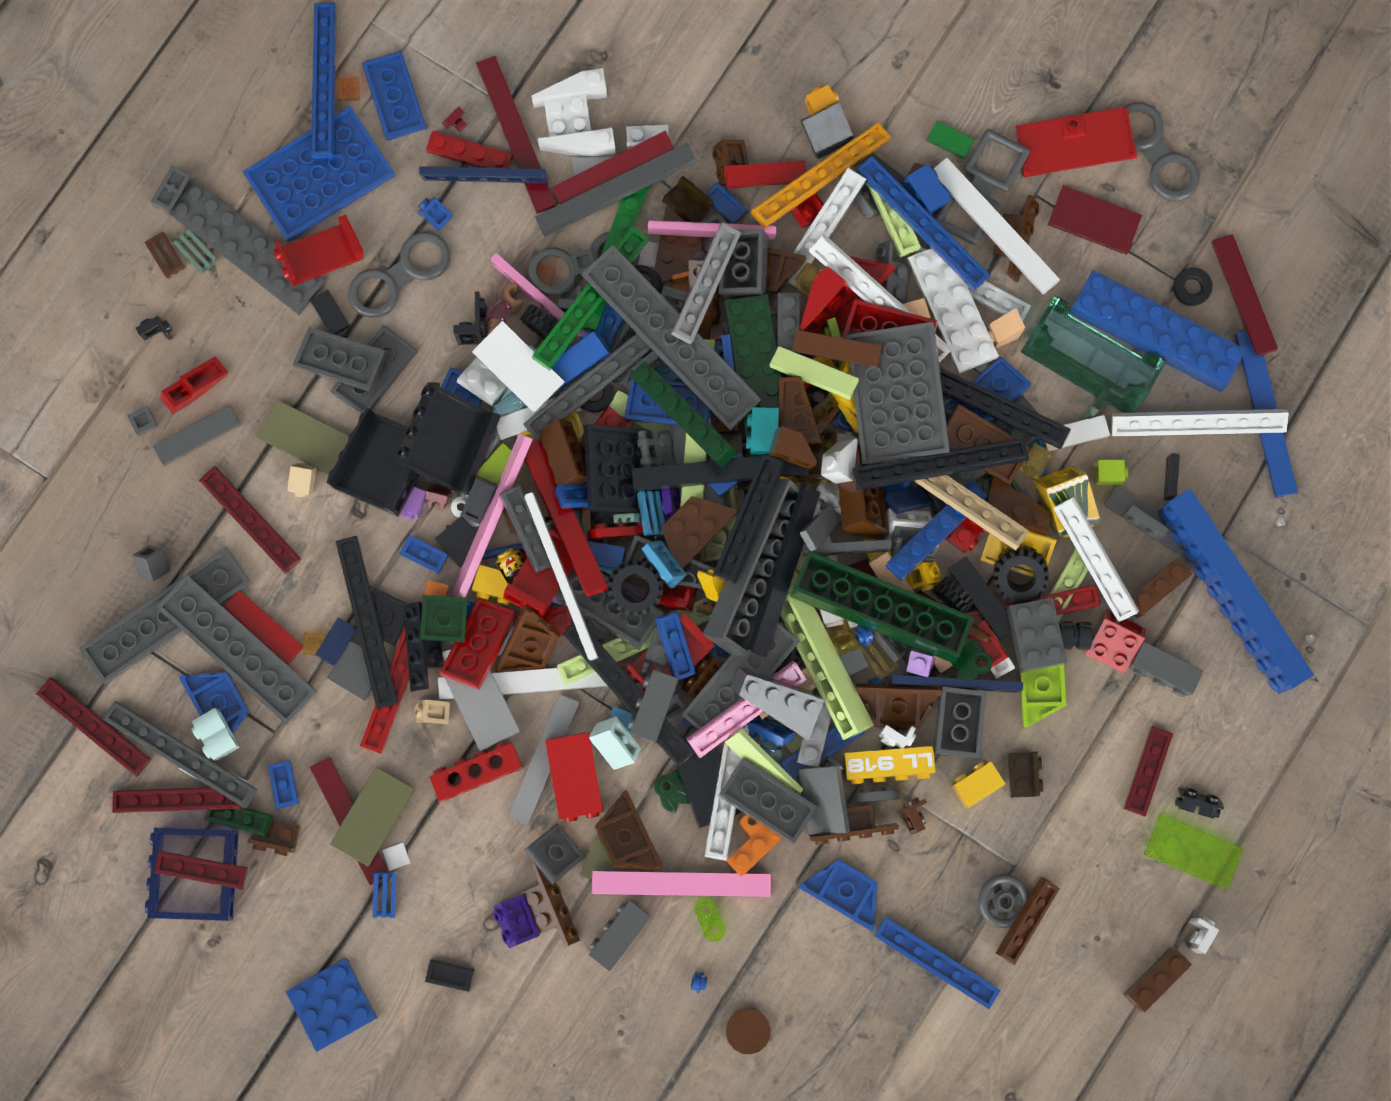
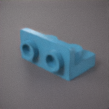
(664, 563)

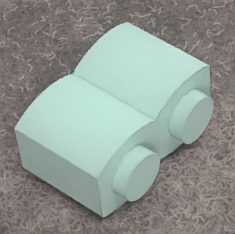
(215, 734)

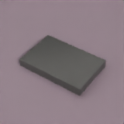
(825, 789)

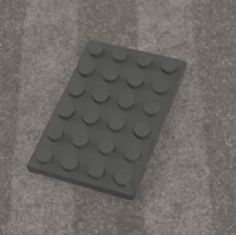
(902, 399)

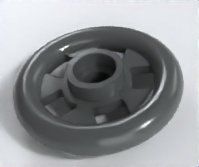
(987, 893)

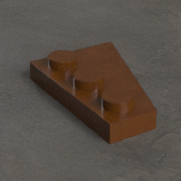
(796, 409)
(1018, 507)

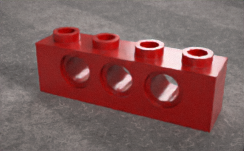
(441, 777)

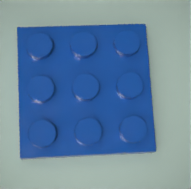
(331, 1004)

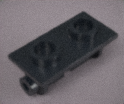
(1207, 804)

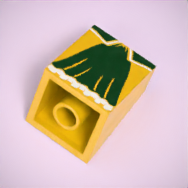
(1062, 486)

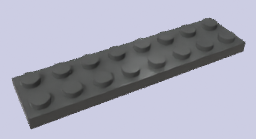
(241, 245)
(149, 628)
(236, 649)

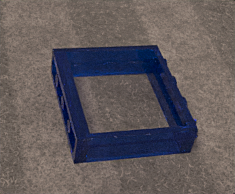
(153, 881)

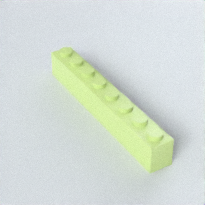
(825, 666)

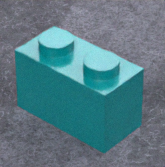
(763, 426)

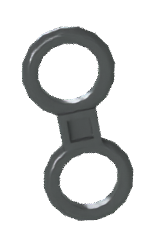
(1158, 155)
(576, 262)
(399, 274)

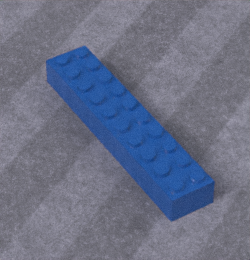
(1235, 593)

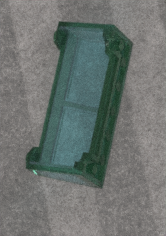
(1092, 358)

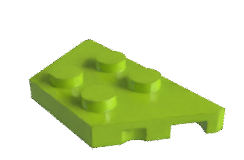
(1042, 694)

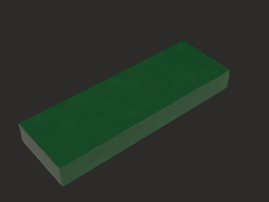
(242, 819)

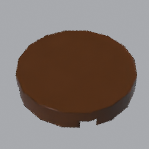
(748, 1031)

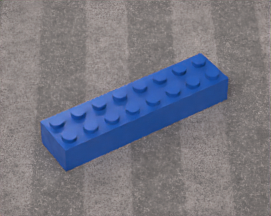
(1157, 331)

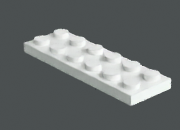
(955, 311)

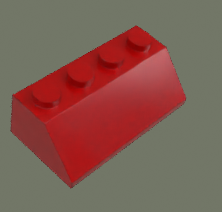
(872, 317)

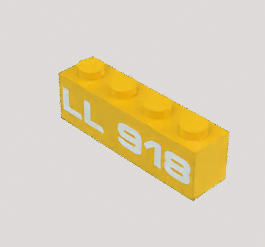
(889, 763)

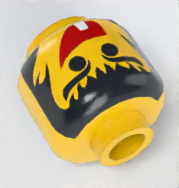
(509, 563)

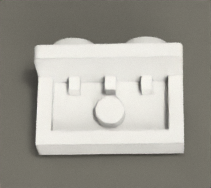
(893, 738)

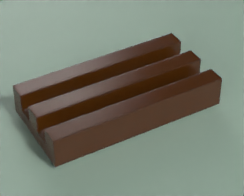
(174, 269)

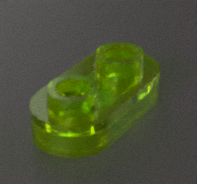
(711, 919)

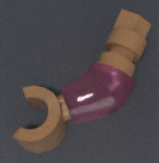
(500, 310)

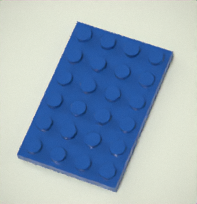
(309, 190)

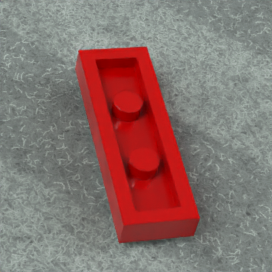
(619, 530)

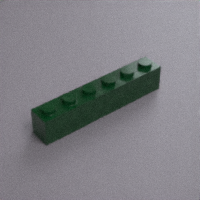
(683, 414)

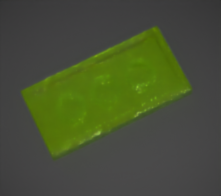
(1193, 852)

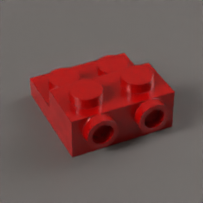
(965, 535)

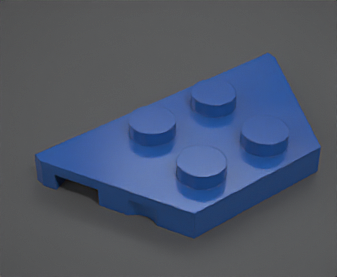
(218, 692)
(845, 891)

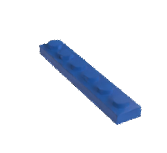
(929, 537)
(937, 963)

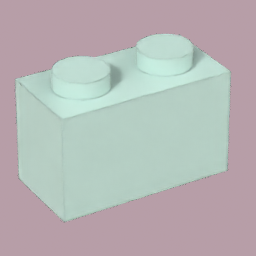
(615, 743)

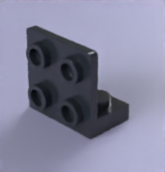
(473, 334)

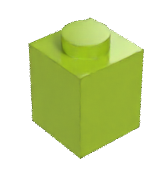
(1110, 472)

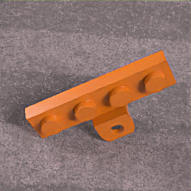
(759, 844)

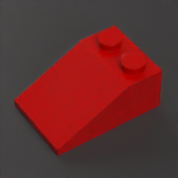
(825, 299)

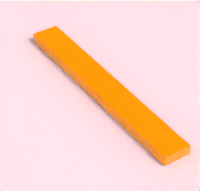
(820, 175)

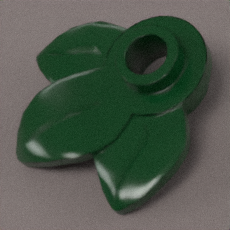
(968, 659)
(674, 794)

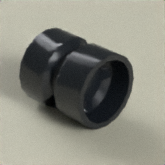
(1077, 635)

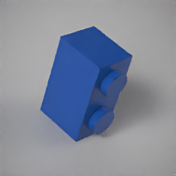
(927, 189)

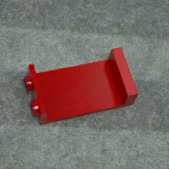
(319, 253)
(540, 588)
(697, 644)
(574, 776)

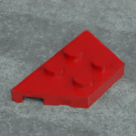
(876, 270)

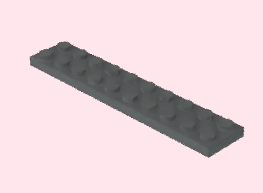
(654, 321)

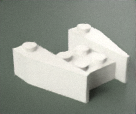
(569, 116)

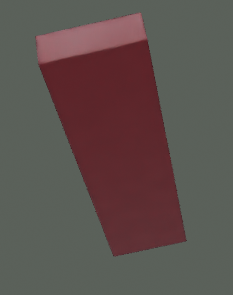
(1148, 771)
(201, 870)

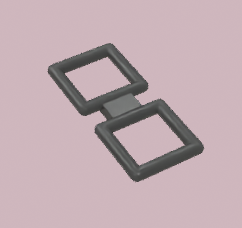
(984, 182)

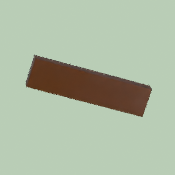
(837, 348)
(1027, 920)

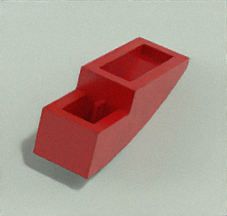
(193, 385)

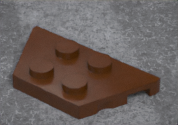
(675, 251)
(781, 268)
(694, 527)
(528, 643)
(898, 704)
(626, 837)

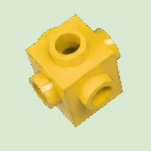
(924, 576)

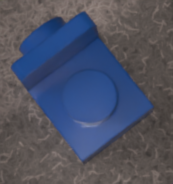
(434, 212)

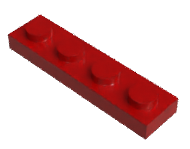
(467, 152)

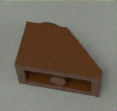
(792, 447)

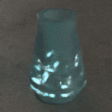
(509, 404)

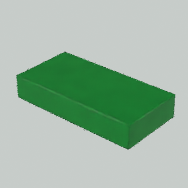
(950, 139)

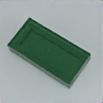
(1097, 403)

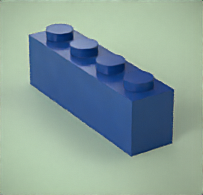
(580, 358)

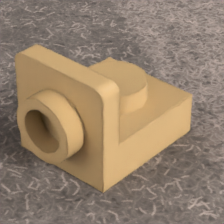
(432, 712)

